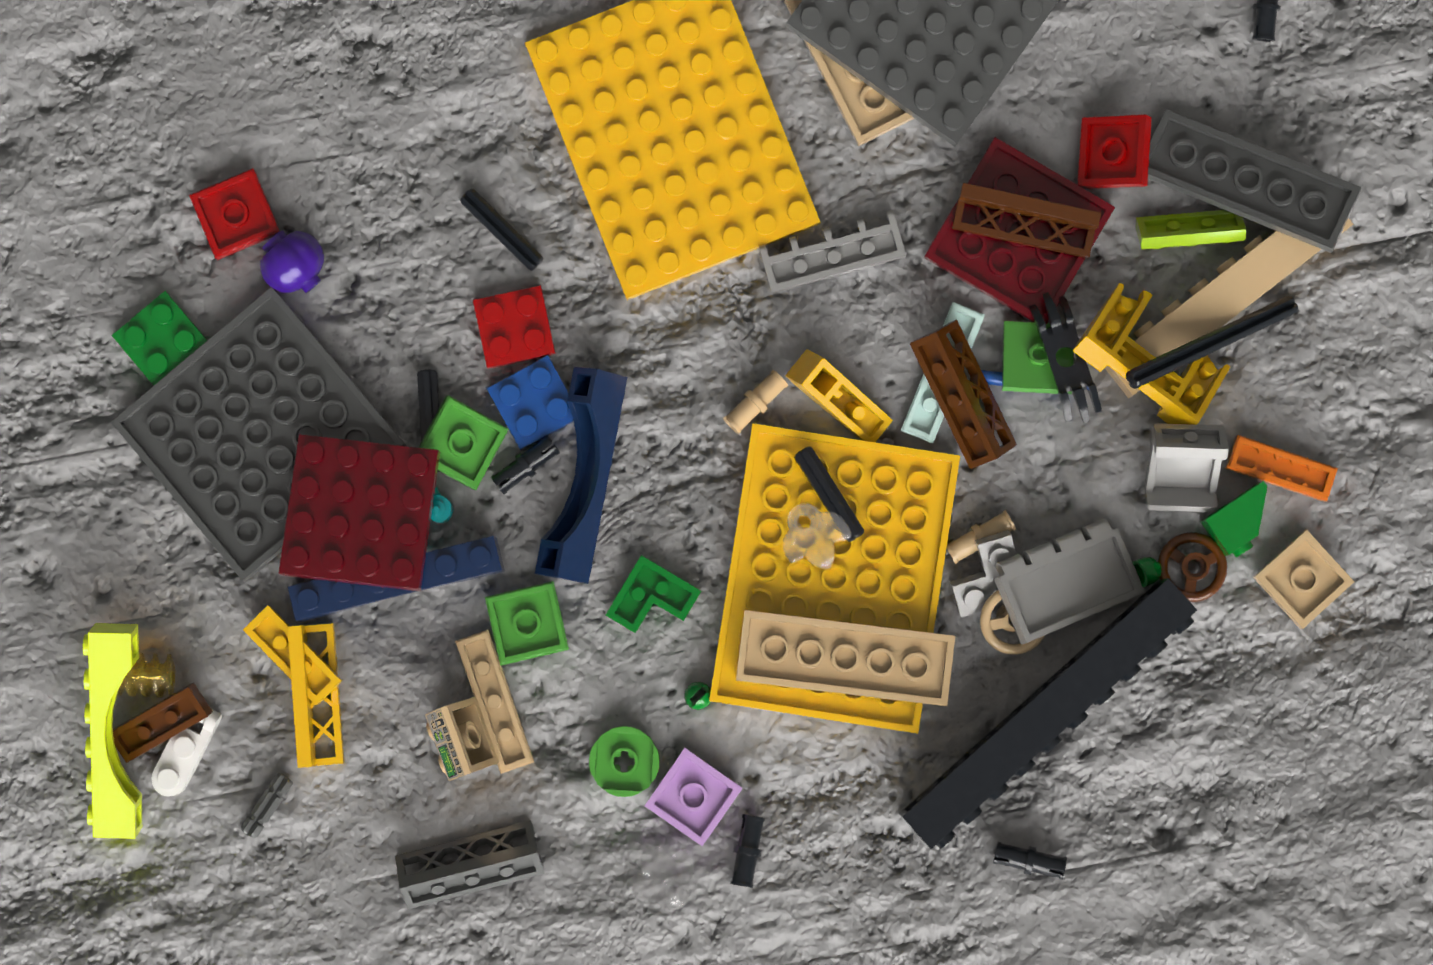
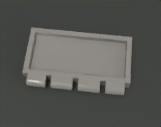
(1067, 583)

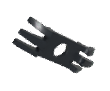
(1066, 378)

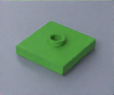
(1025, 360)
(464, 441)
(527, 623)

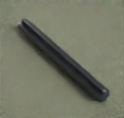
(1211, 342)

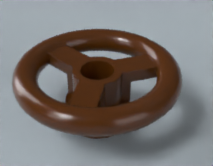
(1203, 561)

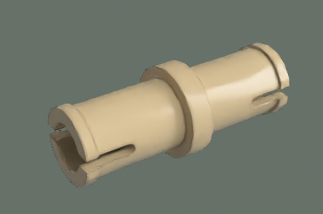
(755, 402)
(966, 544)

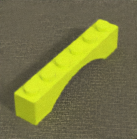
(115, 799)

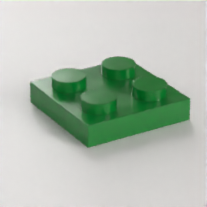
(159, 337)

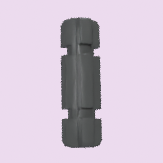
(266, 805)

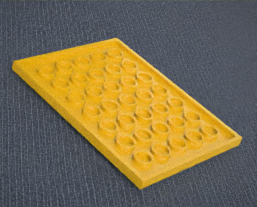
(671, 137)
(876, 580)

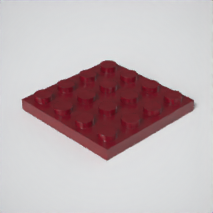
(1009, 270)
(359, 512)

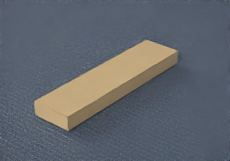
(495, 700)

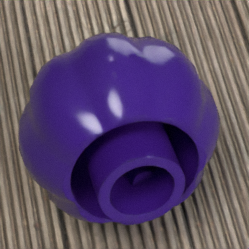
(292, 262)

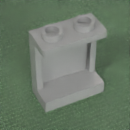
(1184, 467)

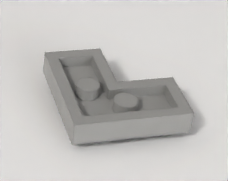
(974, 590)

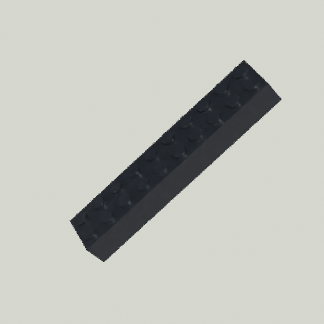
(1048, 712)

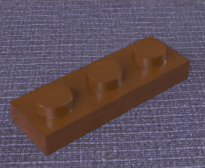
(160, 722)

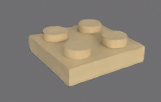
(1303, 579)

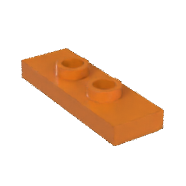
(1281, 468)

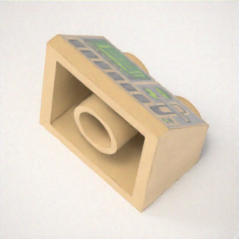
(461, 738)

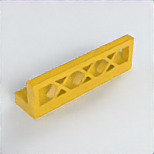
(303, 706)

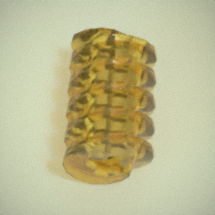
(149, 677)

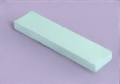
(924, 412)

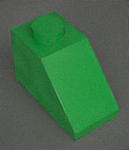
(1237, 521)

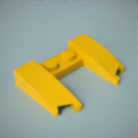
(1107, 343)

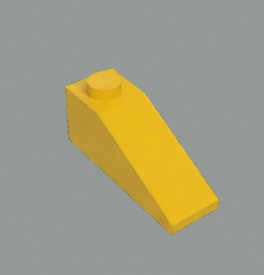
(838, 396)

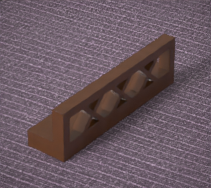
(1028, 207)
(960, 397)

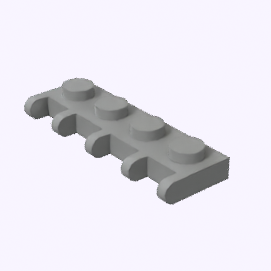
(833, 256)

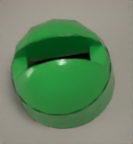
(1147, 570)
(703, 701)

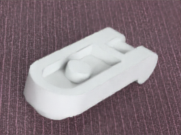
(183, 756)

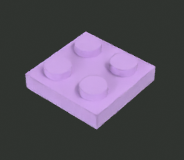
(693, 796)

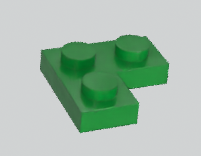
(648, 586)

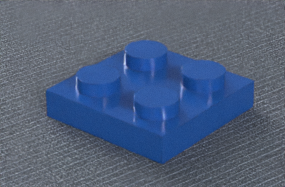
(532, 402)

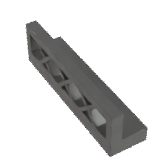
(469, 871)

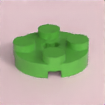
(609, 775)

